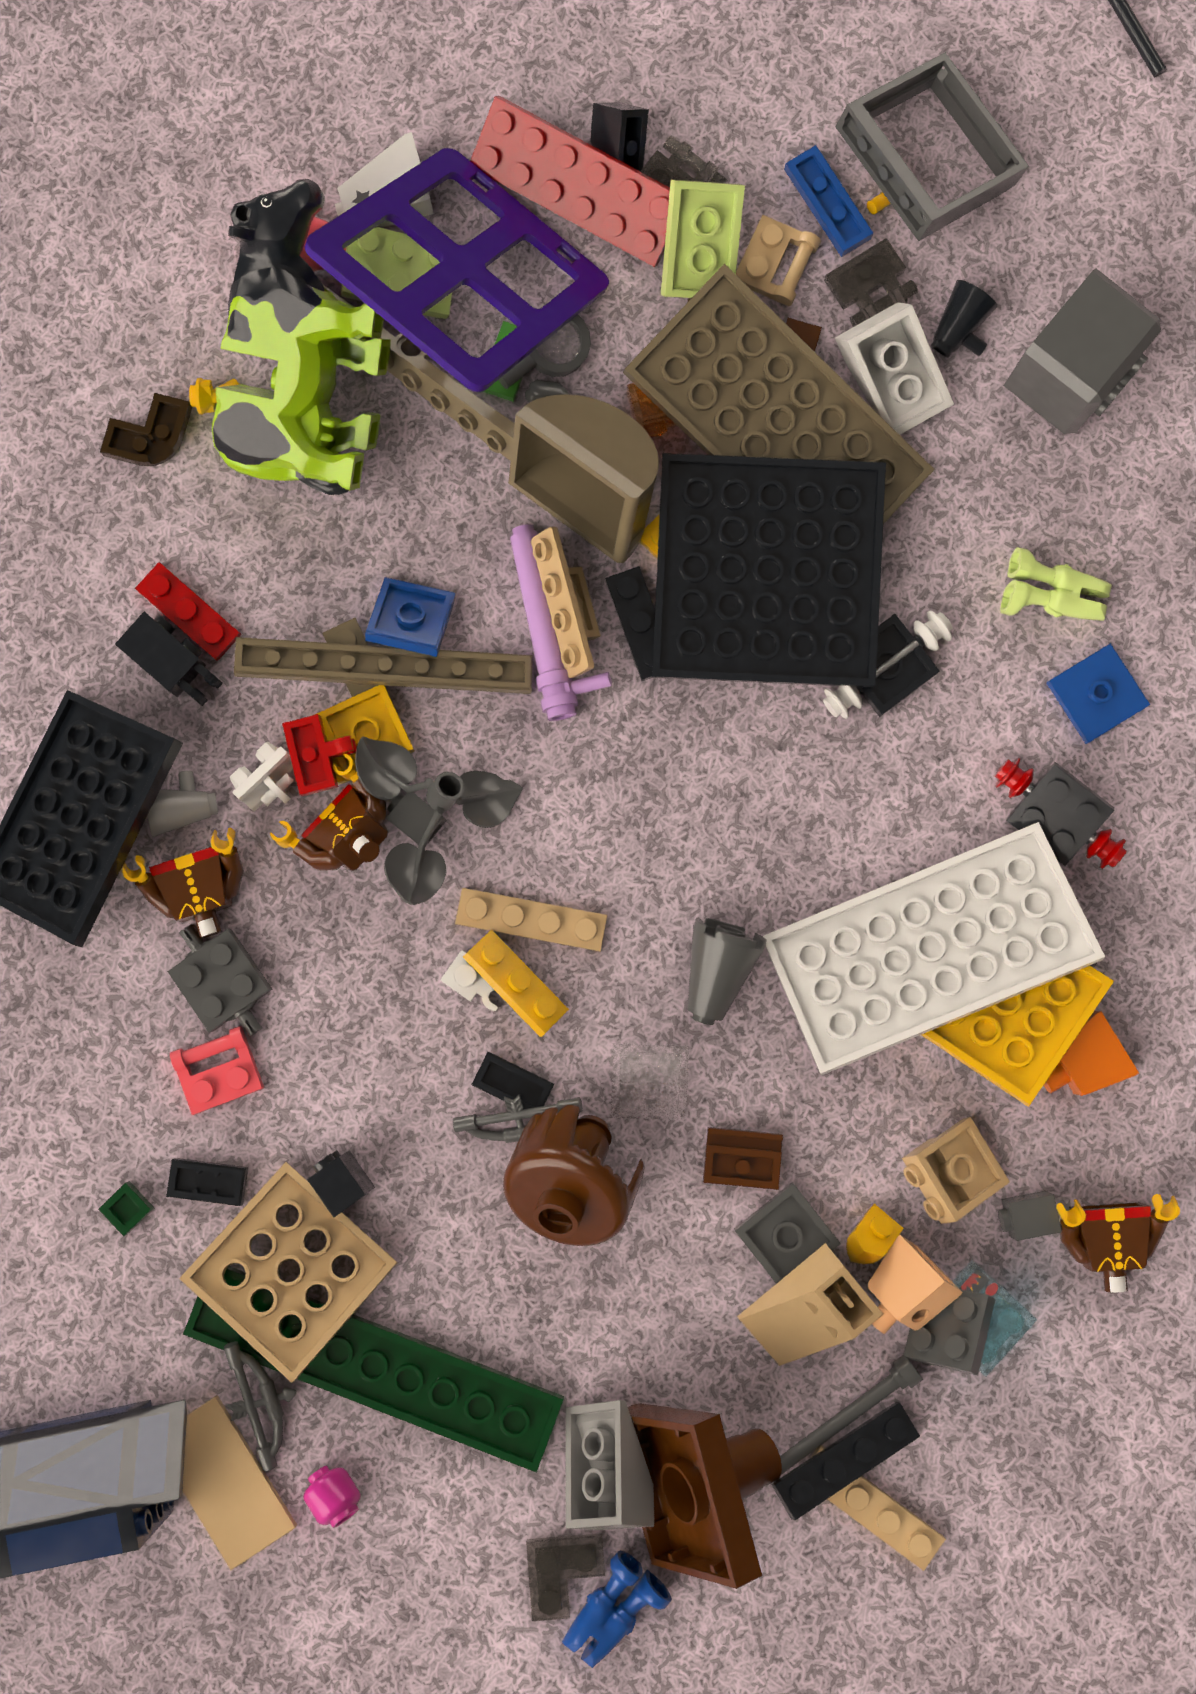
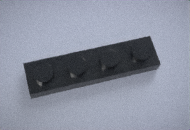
(845, 1460)

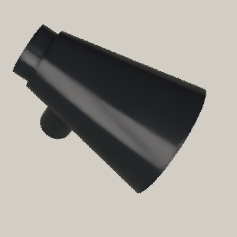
(962, 316)

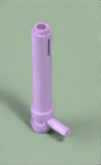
(552, 679)

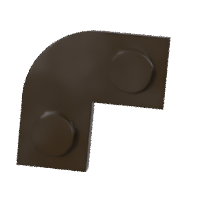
(155, 441)

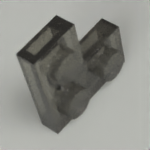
(553, 1563)

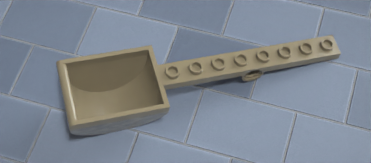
(565, 451)

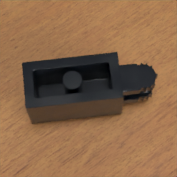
(166, 658)

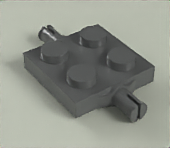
(220, 980)

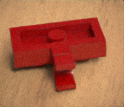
(313, 755)

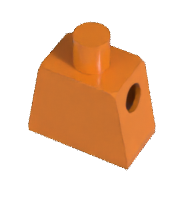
(1092, 1060)

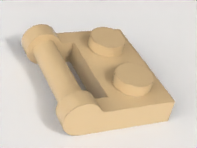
(766, 253)

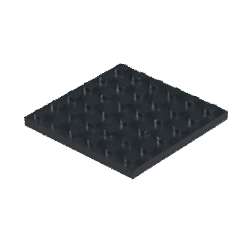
(769, 570)

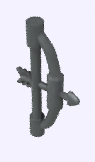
(515, 1112)
(271, 1400)

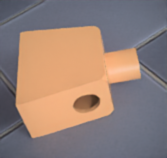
(910, 1287)

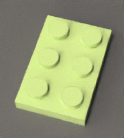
(700, 234)
(396, 262)

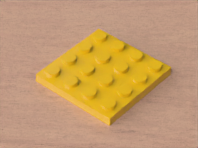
(1026, 1035)

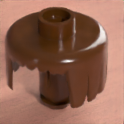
(560, 1179)

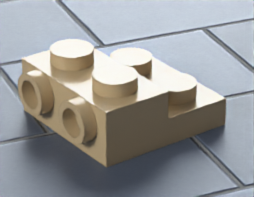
(954, 1172)

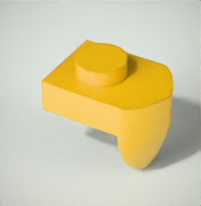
(872, 1236)

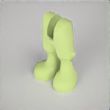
(1062, 600)

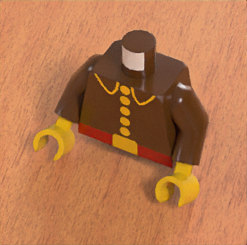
(345, 831)
(193, 884)
(1115, 1236)

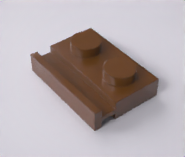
(742, 1158)

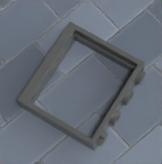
(891, 171)

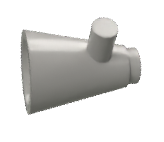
(180, 807)

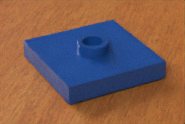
(410, 617)
(1098, 693)

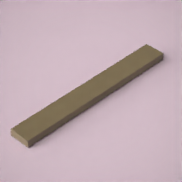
(382, 666)

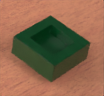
(126, 1208)

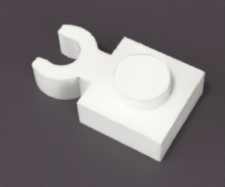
(468, 981)

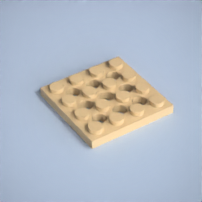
(319, 1324)

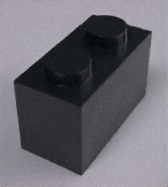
(339, 1181)

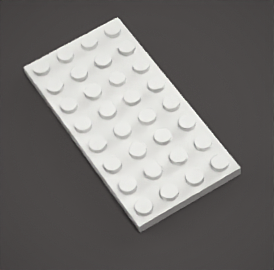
(932, 948)

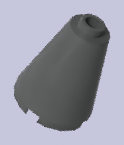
(719, 967)

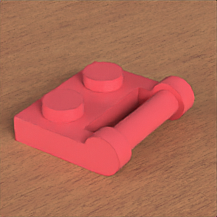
(221, 1082)

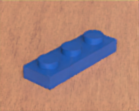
(828, 201)

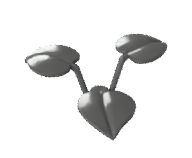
(485, 798)

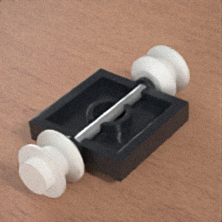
(900, 665)

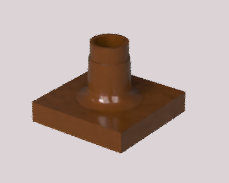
(701, 1492)

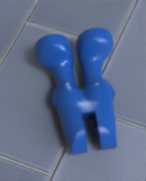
(609, 1622)

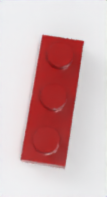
(188, 611)

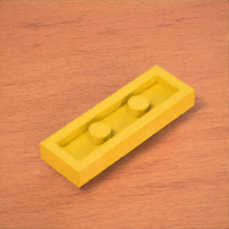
(515, 983)

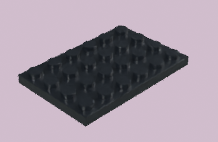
(79, 815)

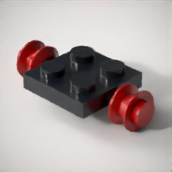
(1065, 811)

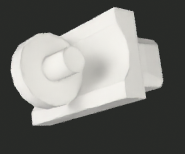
(267, 780)

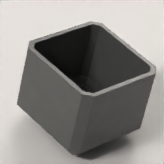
(1084, 354)

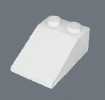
(895, 367)

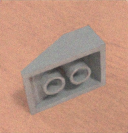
(605, 1470)

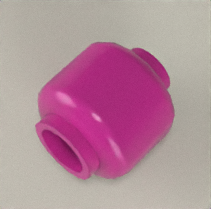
(332, 1496)

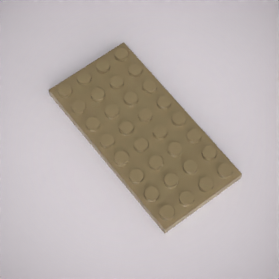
(757, 390)

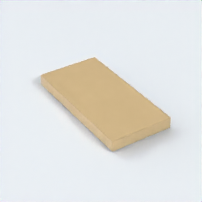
(230, 1486)

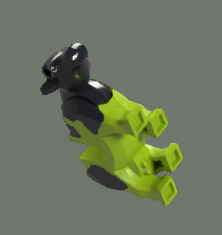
(289, 317)

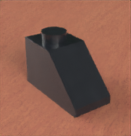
(620, 131)

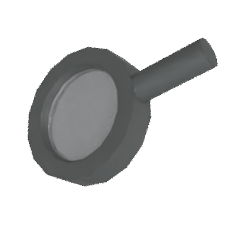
(557, 355)

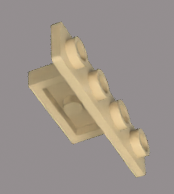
(567, 601)

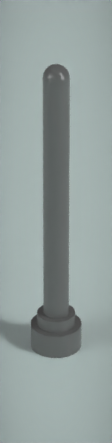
(902, 1375)

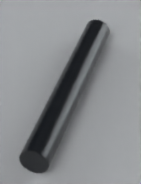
(1138, 37)

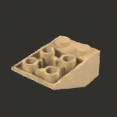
(810, 1309)

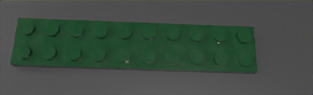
(410, 1381)

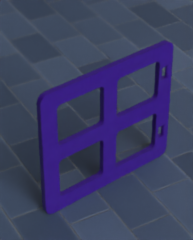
(457, 267)

